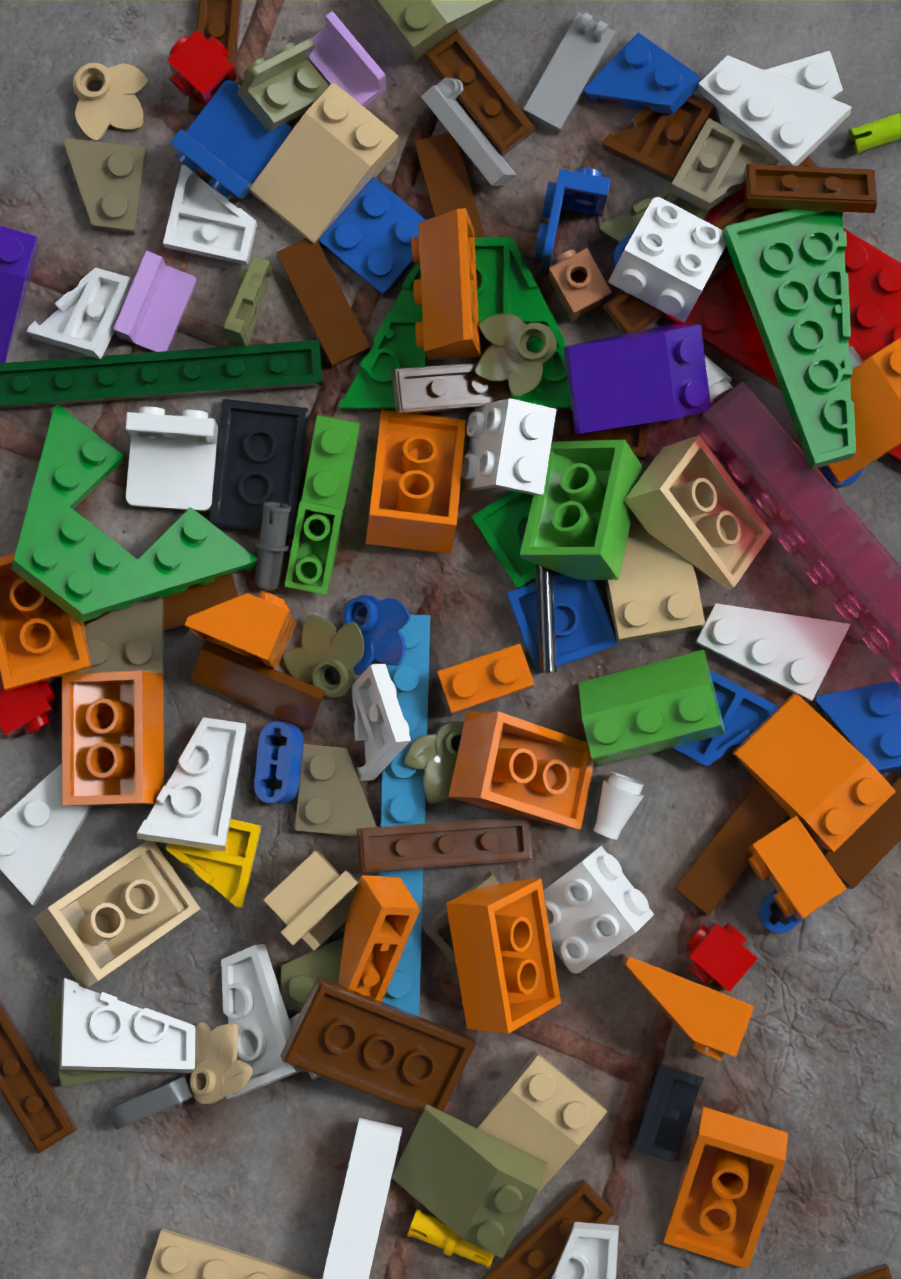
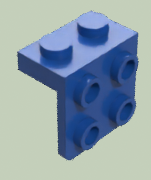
(228, 143)
(574, 191)

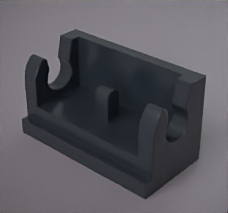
(666, 1112)

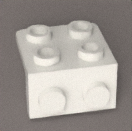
(669, 258)
(508, 447)
(171, 459)
(593, 910)

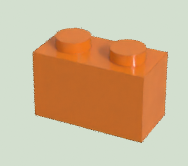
(485, 679)
(795, 869)

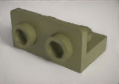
(282, 85)

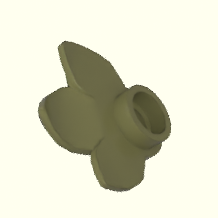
(509, 353)
(325, 649)
(436, 758)

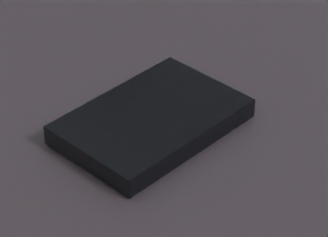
(257, 463)

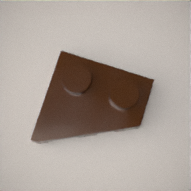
(659, 139)

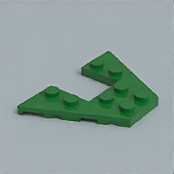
(502, 288)
(81, 564)

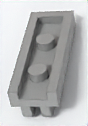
(569, 72)
(443, 103)

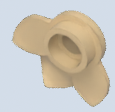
(113, 103)
(216, 1064)

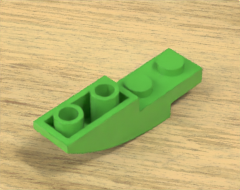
(323, 504)

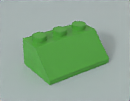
(582, 515)
(650, 708)

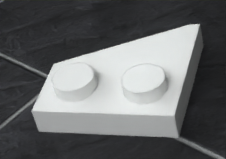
(207, 222)
(86, 314)
(378, 720)

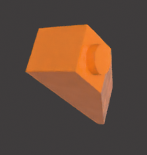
(376, 934)

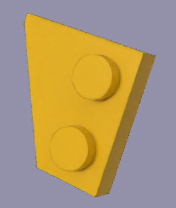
(228, 870)

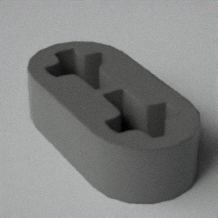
(150, 1102)

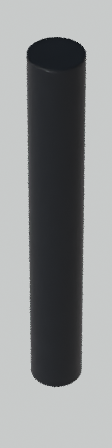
(545, 619)

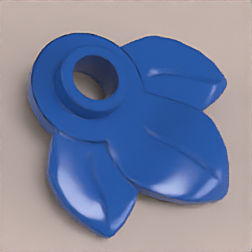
(380, 629)

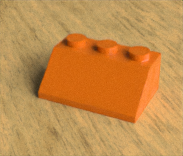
(447, 287)
(248, 626)
(112, 738)
(503, 955)

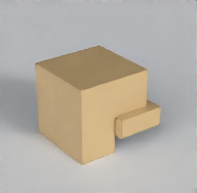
(313, 900)

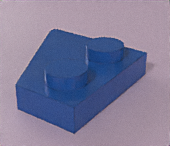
(643, 78)
(741, 716)
(869, 721)

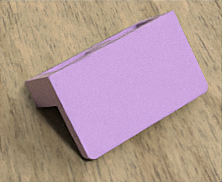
(346, 62)
(154, 304)

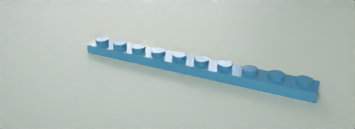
(405, 798)

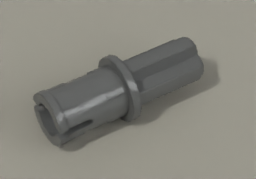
(272, 545)

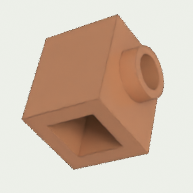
(578, 283)

